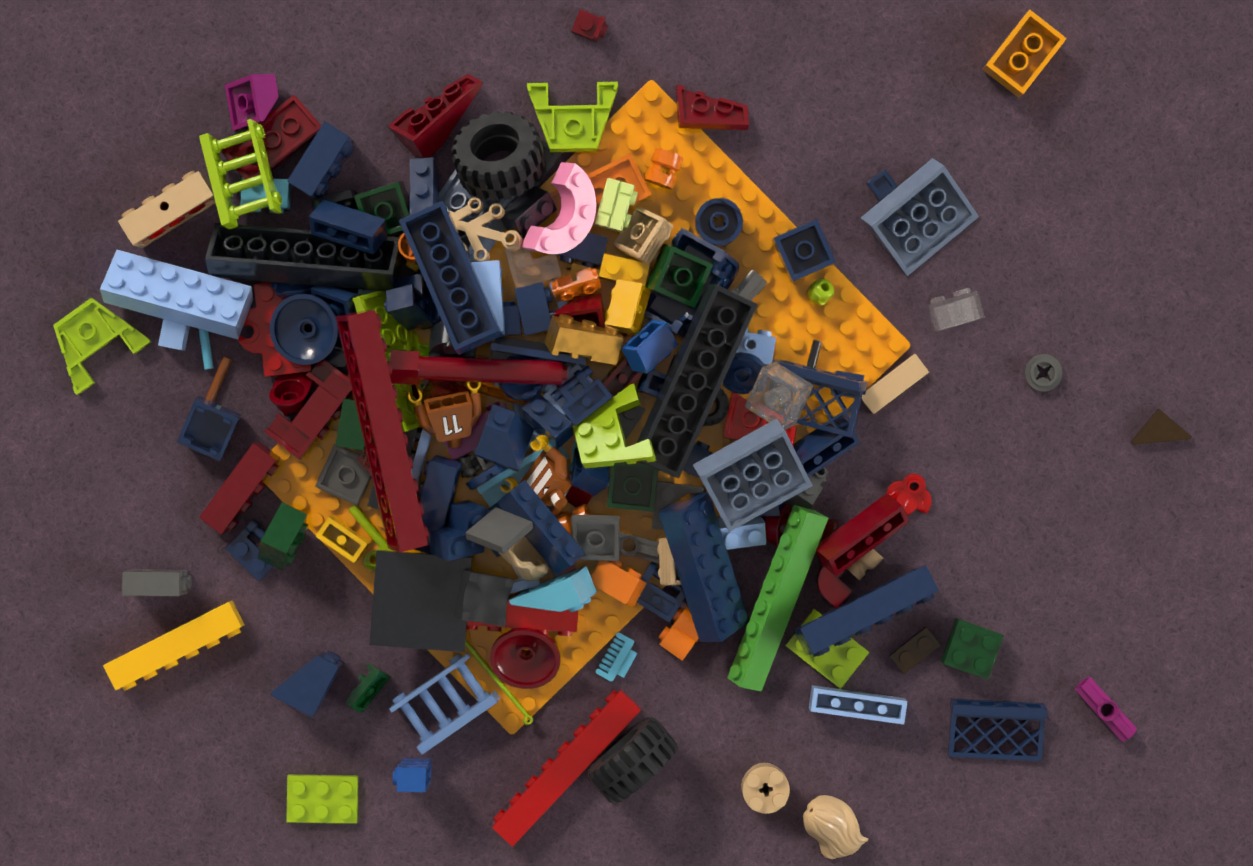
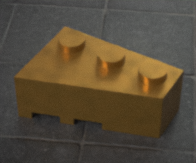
(583, 339)

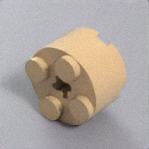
(776, 795)

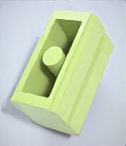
(615, 205)

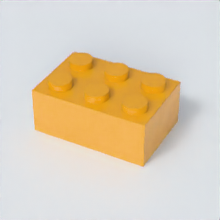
(1024, 53)

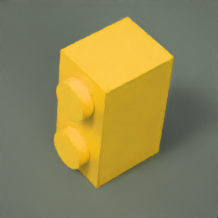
(619, 268)
(627, 306)
(342, 539)

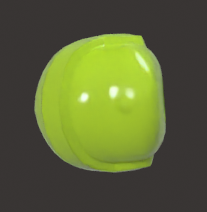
(820, 291)

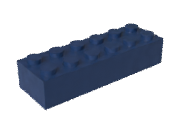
(450, 277)
(704, 567)
(866, 610)

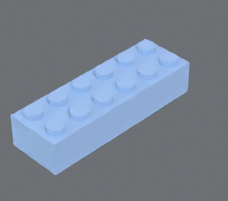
(177, 294)

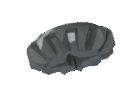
(1042, 383)

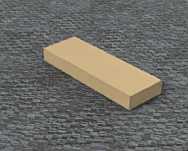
(894, 383)

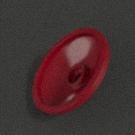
(525, 667)

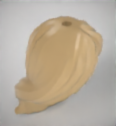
(526, 561)
(833, 827)

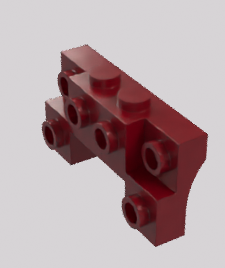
(316, 414)

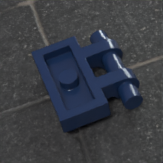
(584, 402)

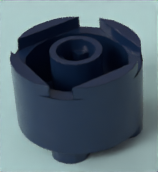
(715, 209)

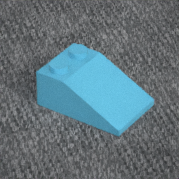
(559, 593)

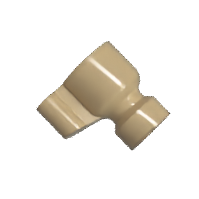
(868, 561)

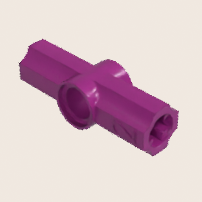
(1115, 719)

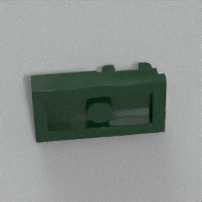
(368, 689)

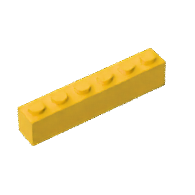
(174, 645)

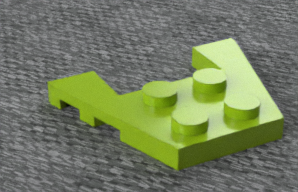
(573, 126)
(86, 332)
(602, 437)

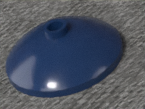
(290, 332)

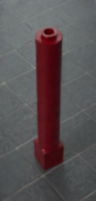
(410, 367)

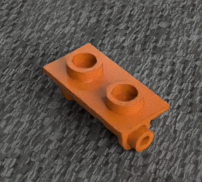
(586, 283)

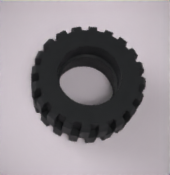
(501, 177)
(632, 760)

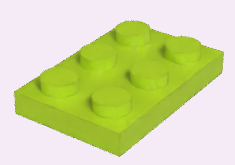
(837, 663)
(322, 798)

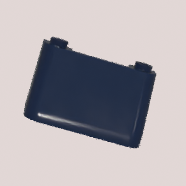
(722, 273)

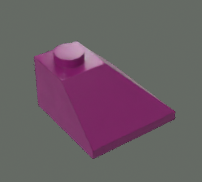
(251, 99)

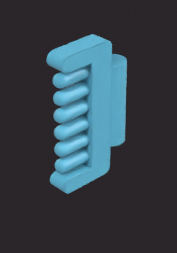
(621, 662)

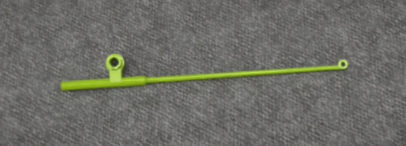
(382, 544)

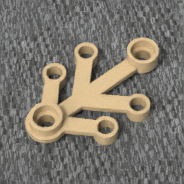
(474, 228)

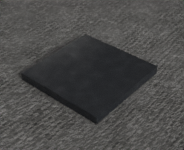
(417, 601)

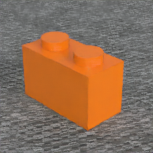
(618, 582)

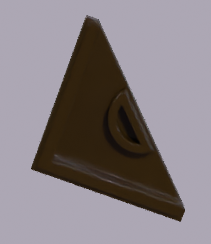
(1160, 429)

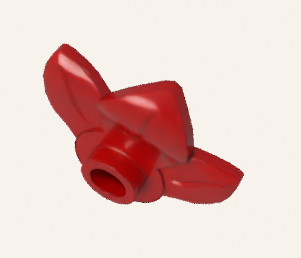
(911, 498)

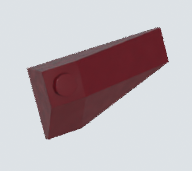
(430, 125)

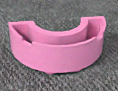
(575, 216)

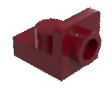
(589, 26)

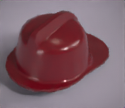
(290, 392)
(775, 525)

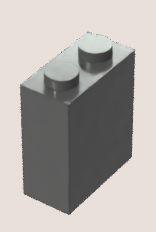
(155, 582)

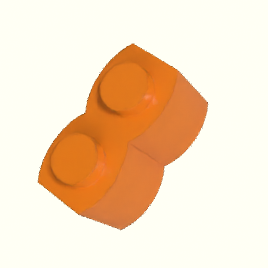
(681, 635)

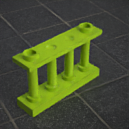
(218, 169)

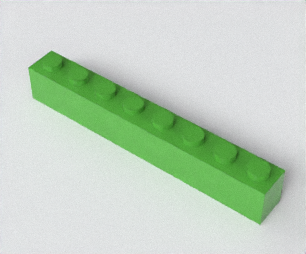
(777, 598)

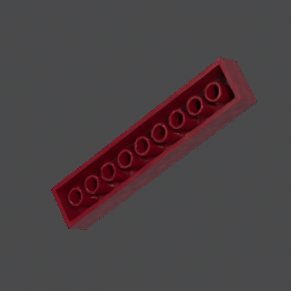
(382, 430)

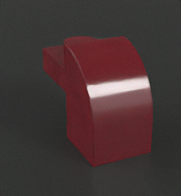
(831, 587)

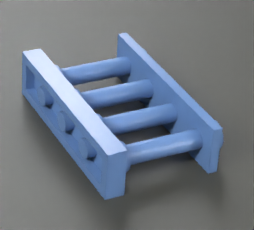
(446, 725)

